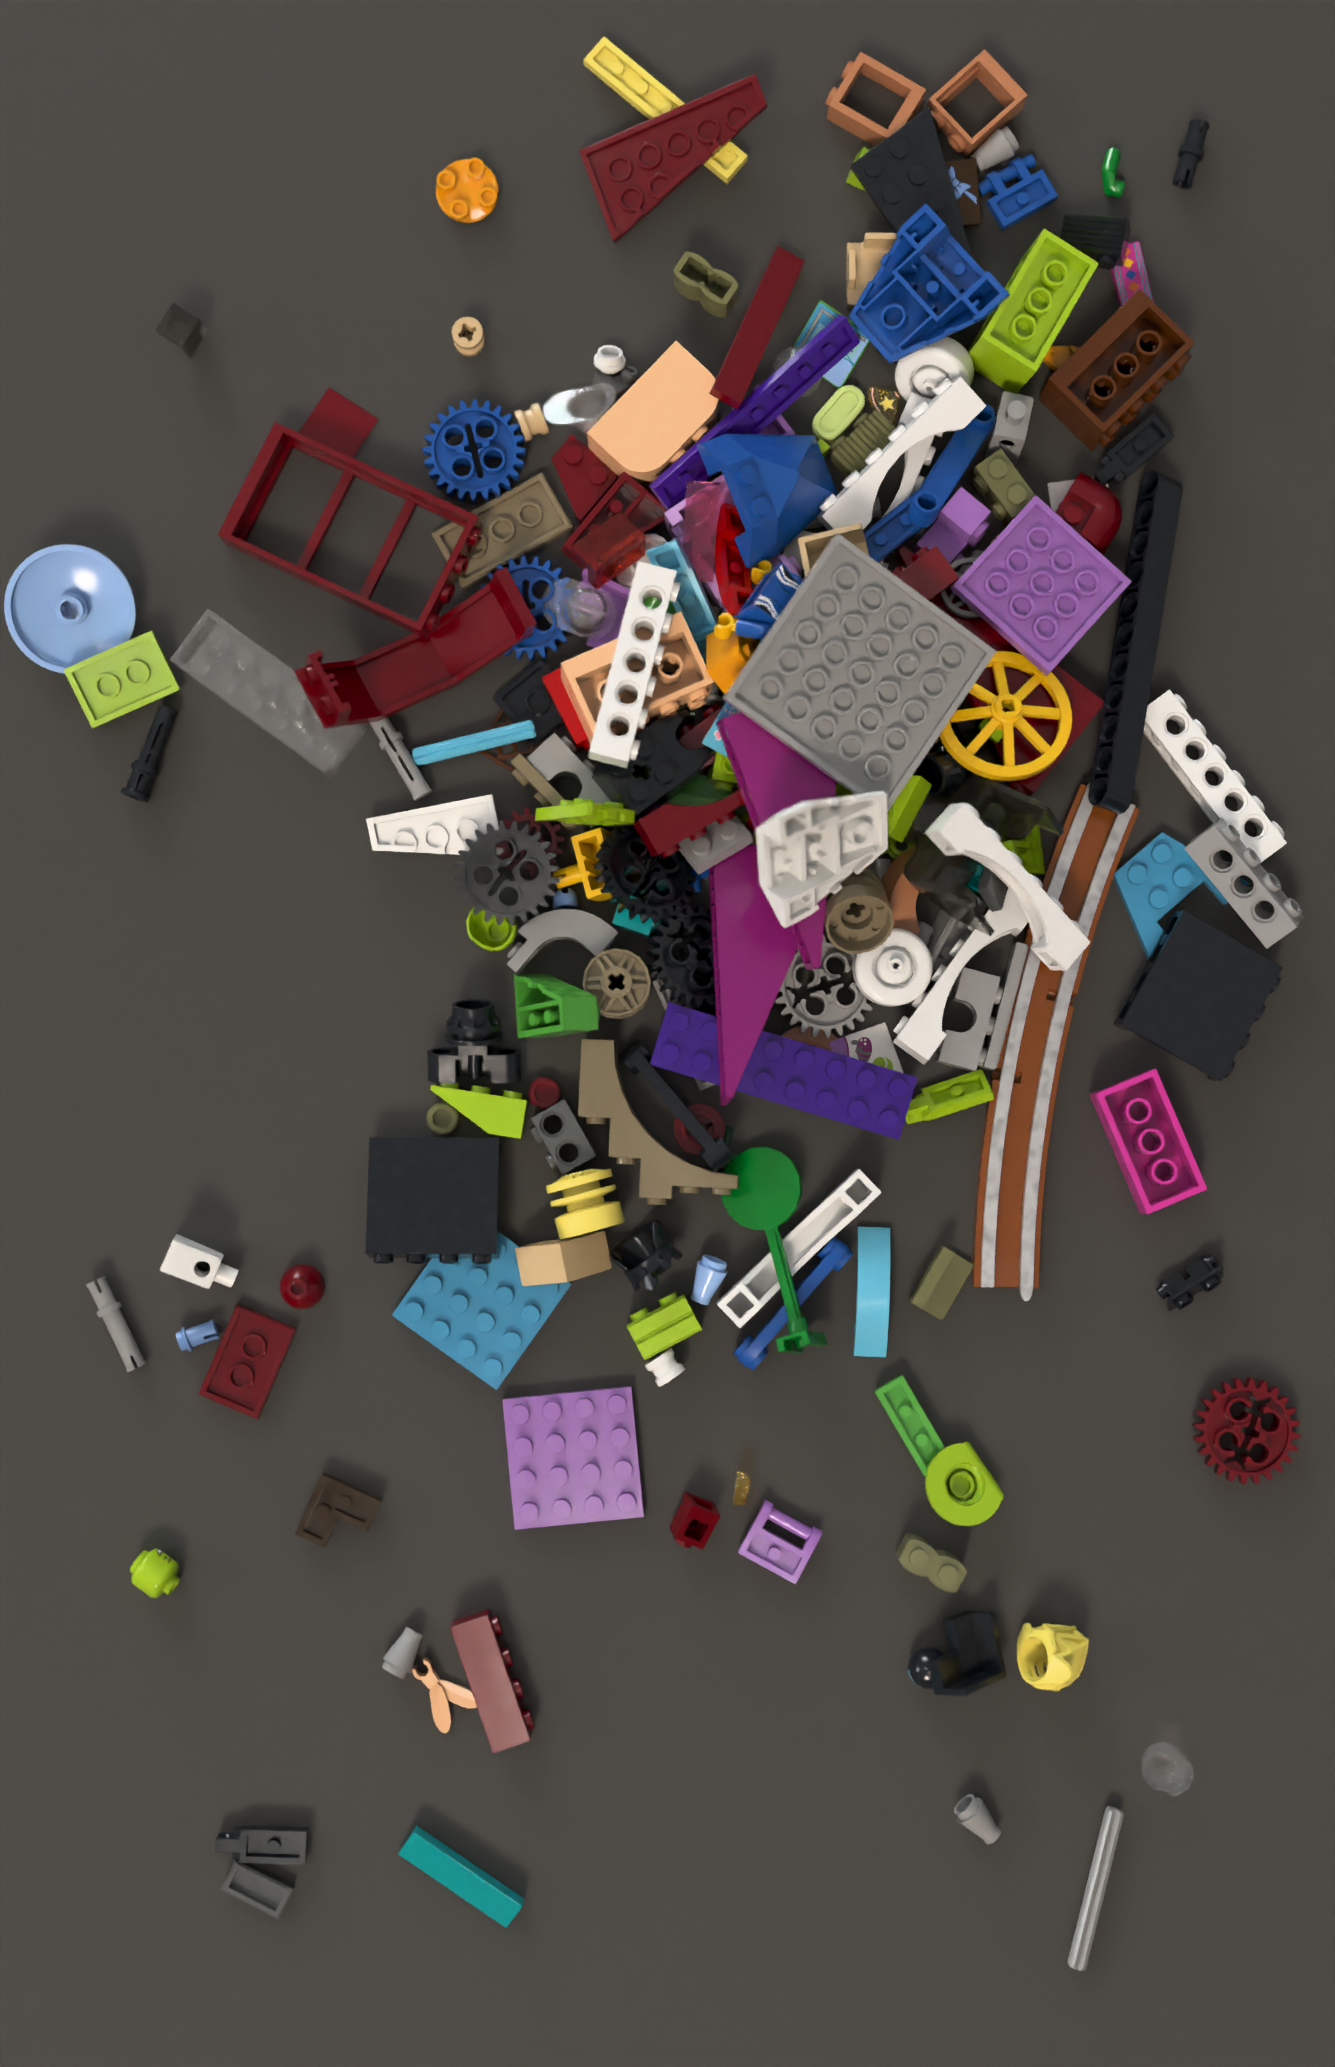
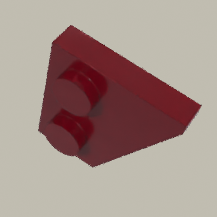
(582, 476)

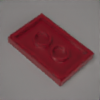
(247, 1361)

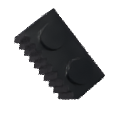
(1098, 237)

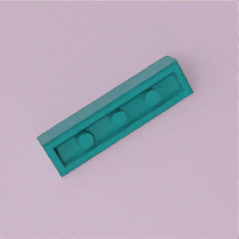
(461, 1876)

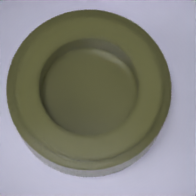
(442, 1118)

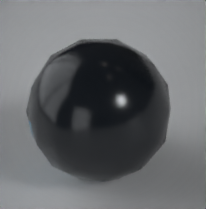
(919, 1666)

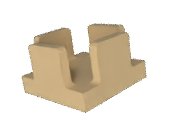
(864, 262)

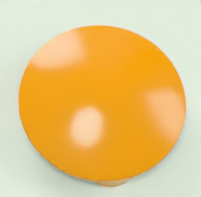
(467, 190)

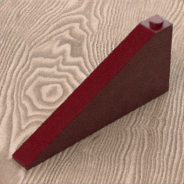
(1082, 701)

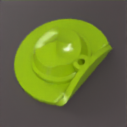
(961, 1486)

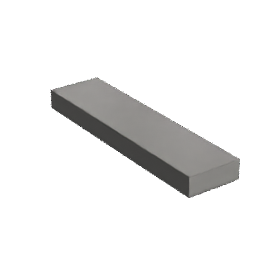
(1004, 1008)

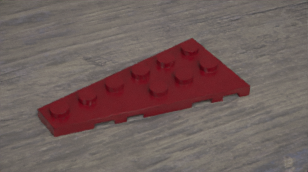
(652, 159)

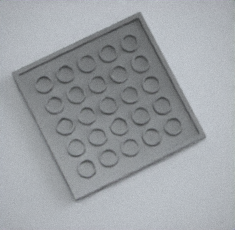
(859, 673)

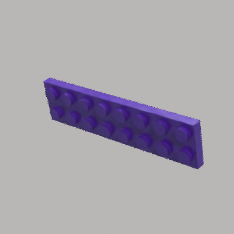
(790, 1073)

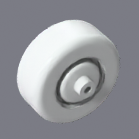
(932, 365)
(895, 970)

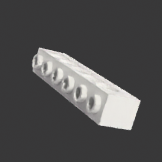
(647, 582)
(1211, 758)

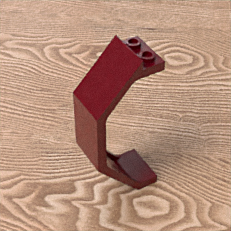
(416, 666)

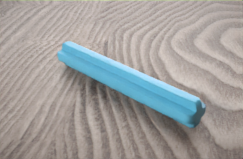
(474, 742)

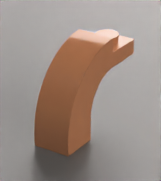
(901, 893)

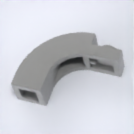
(561, 924)

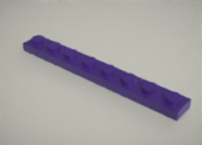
(762, 405)

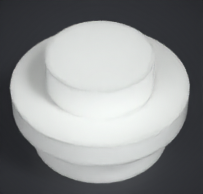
(609, 359)

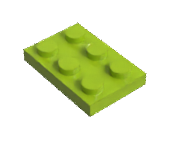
(122, 679)

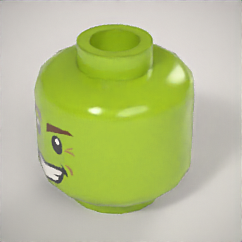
(155, 1573)

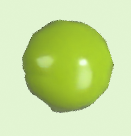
(489, 934)

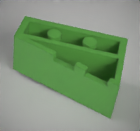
(552, 1007)

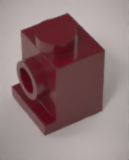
(699, 1530)

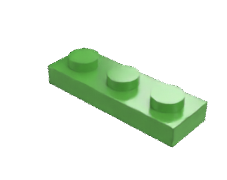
(910, 1421)

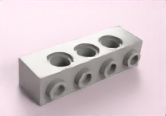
(1245, 900)

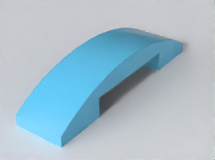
(691, 595)
(872, 1291)

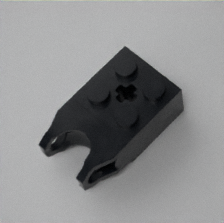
(660, 761)

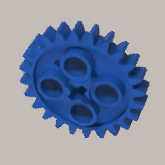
(447, 458)
(536, 576)

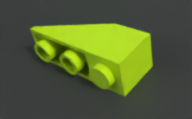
(492, 1113)

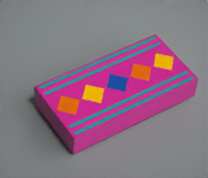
(1131, 276)

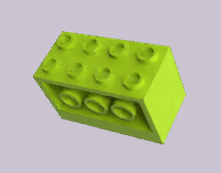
(1029, 320)

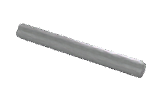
(1095, 1888)

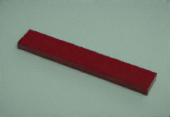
(757, 327)

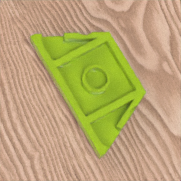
(586, 813)

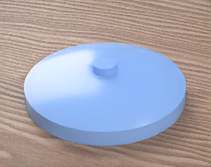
(68, 606)

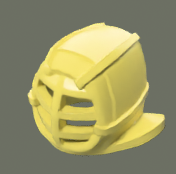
(1051, 1646)

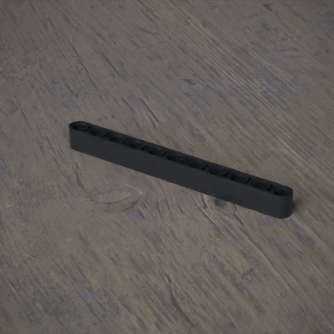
(1135, 643)

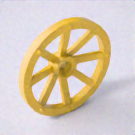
(1008, 720)

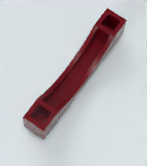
(671, 824)

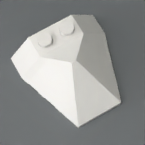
(816, 848)

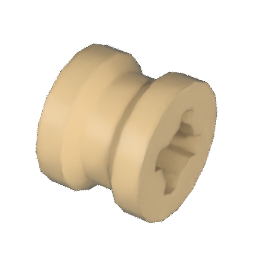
(471, 343)
(531, 422)

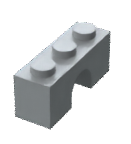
(557, 759)
(979, 993)

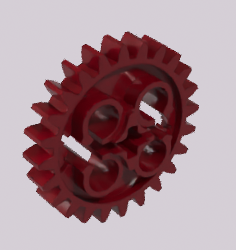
(1274, 1440)

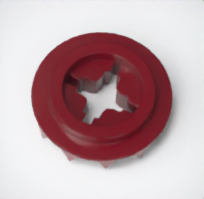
(704, 1114)

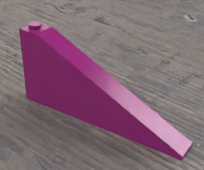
(771, 781)
(748, 961)

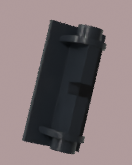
(1202, 1277)

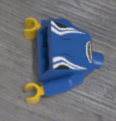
(764, 604)

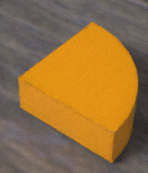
(1058, 355)

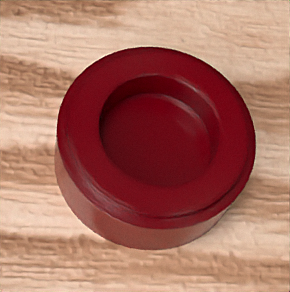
(544, 1092)

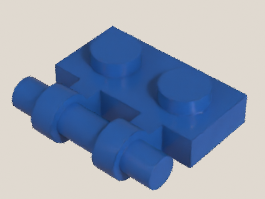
(1020, 200)

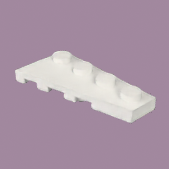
(434, 828)

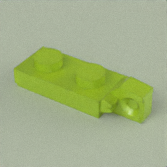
(950, 1097)

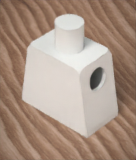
(183, 1259)

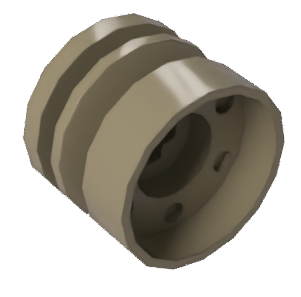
(859, 914)
(637, 983)

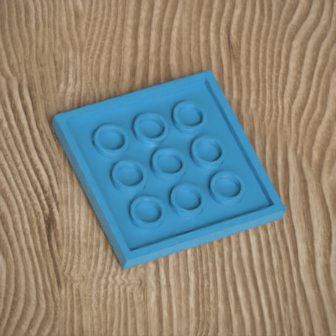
(479, 1311)

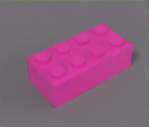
(1148, 1141)

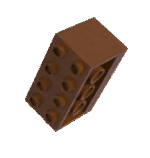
(1117, 371)

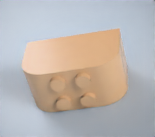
(657, 418)

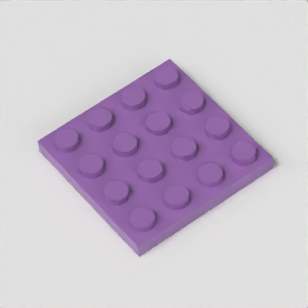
(1040, 585)
(573, 1457)

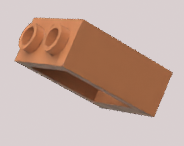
(1000, 86)
(859, 124)

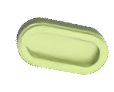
(838, 413)

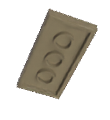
(512, 527)

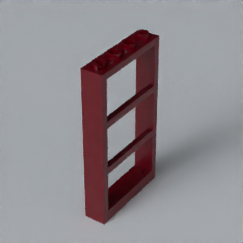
(262, 481)

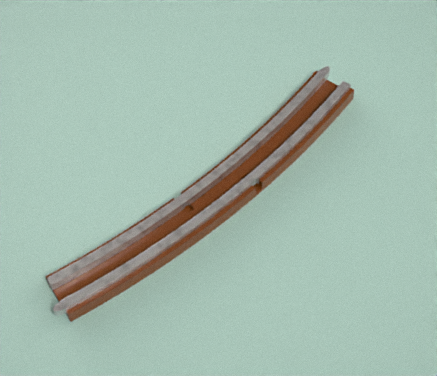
(1032, 1056)

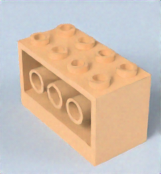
(688, 687)

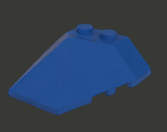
(924, 290)
(773, 484)

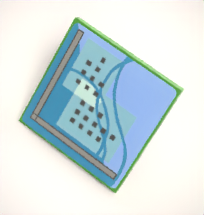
(820, 318)

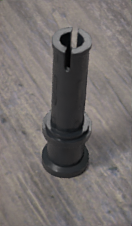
(164, 717)

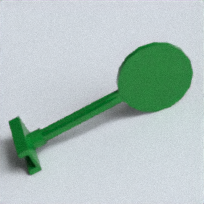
(766, 1199)

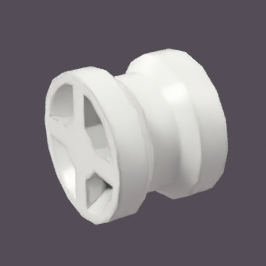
(665, 1367)

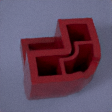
(1092, 511)

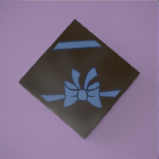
(966, 190)

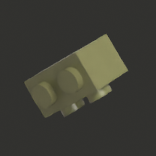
(1001, 486)

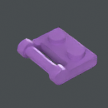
(775, 1552)

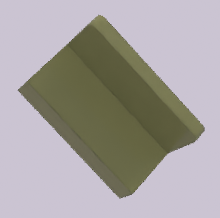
(941, 1282)

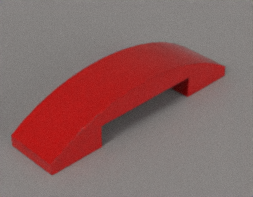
(731, 573)

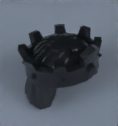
(645, 1255)

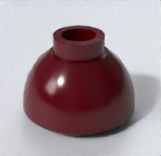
(302, 1286)

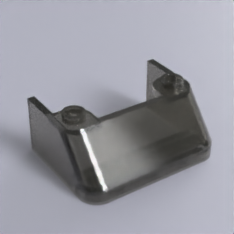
(945, 877)

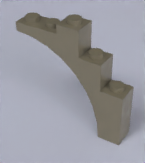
(660, 1170)

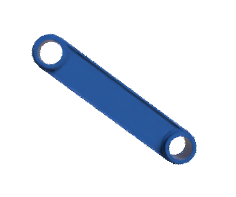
(950, 469)
(752, 1349)

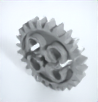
(834, 1013)

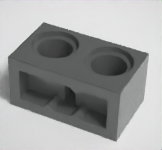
(570, 1133)

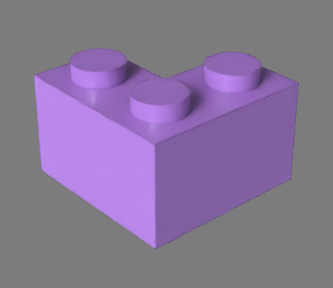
(958, 525)

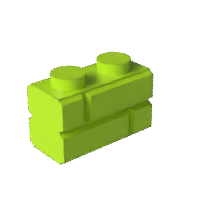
(664, 1325)

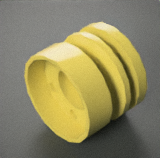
(585, 1203)

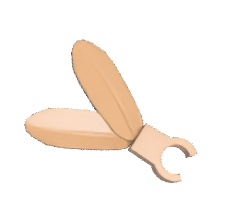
(440, 1693)

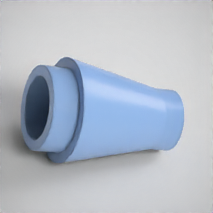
(708, 1277)

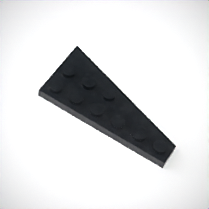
(908, 173)

